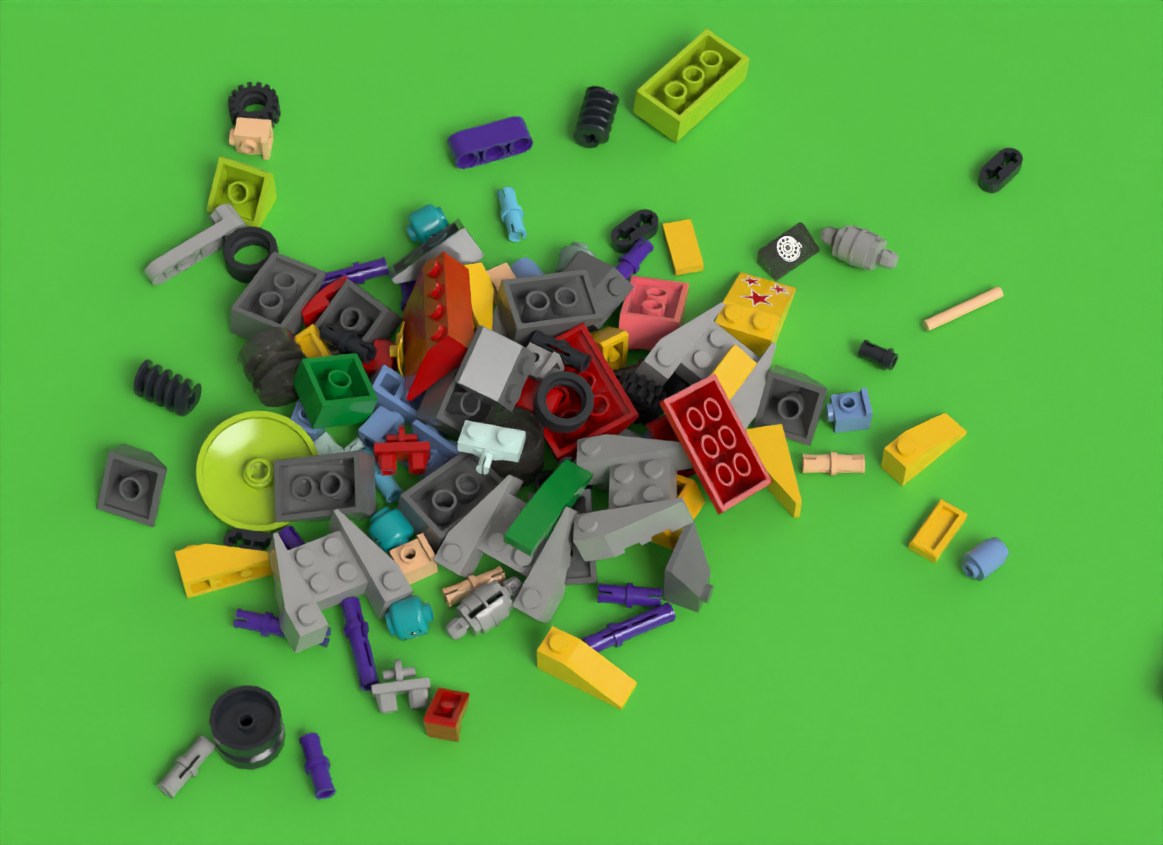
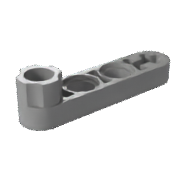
(192, 251)

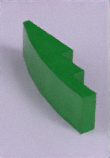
(547, 506)

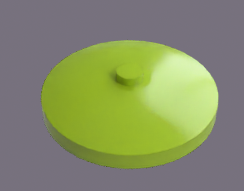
(238, 467)

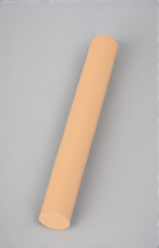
(962, 308)

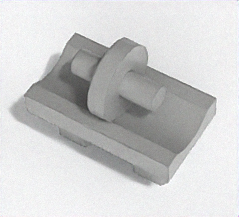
(416, 688)

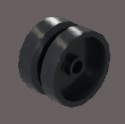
(247, 727)

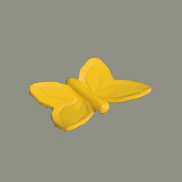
(396, 350)

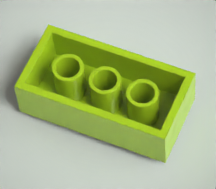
(691, 85)

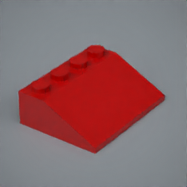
(436, 323)
(611, 407)
(716, 443)

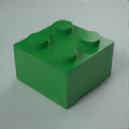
(334, 390)

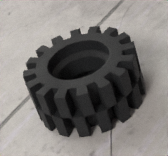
(254, 95)
(643, 395)

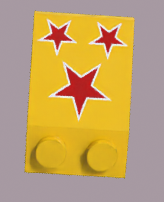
(755, 311)

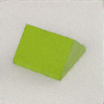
(245, 188)

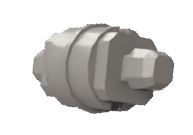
(859, 247)
(480, 601)

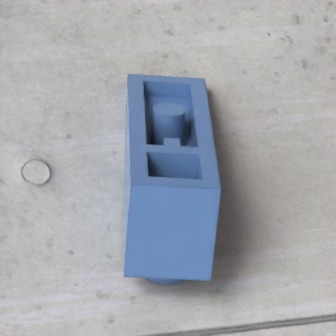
(391, 394)

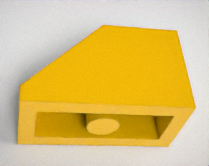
(613, 345)

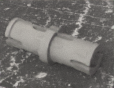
(186, 767)

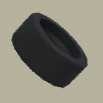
(243, 238)
(569, 380)

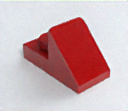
(446, 714)

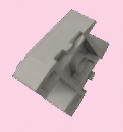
(695, 352)
(640, 493)
(484, 532)
(325, 574)

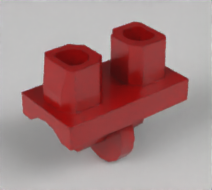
(402, 448)

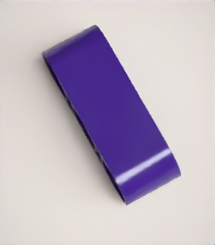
(490, 142)

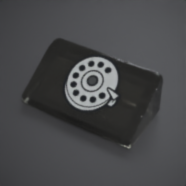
(787, 251)

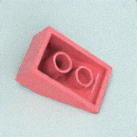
(652, 310)

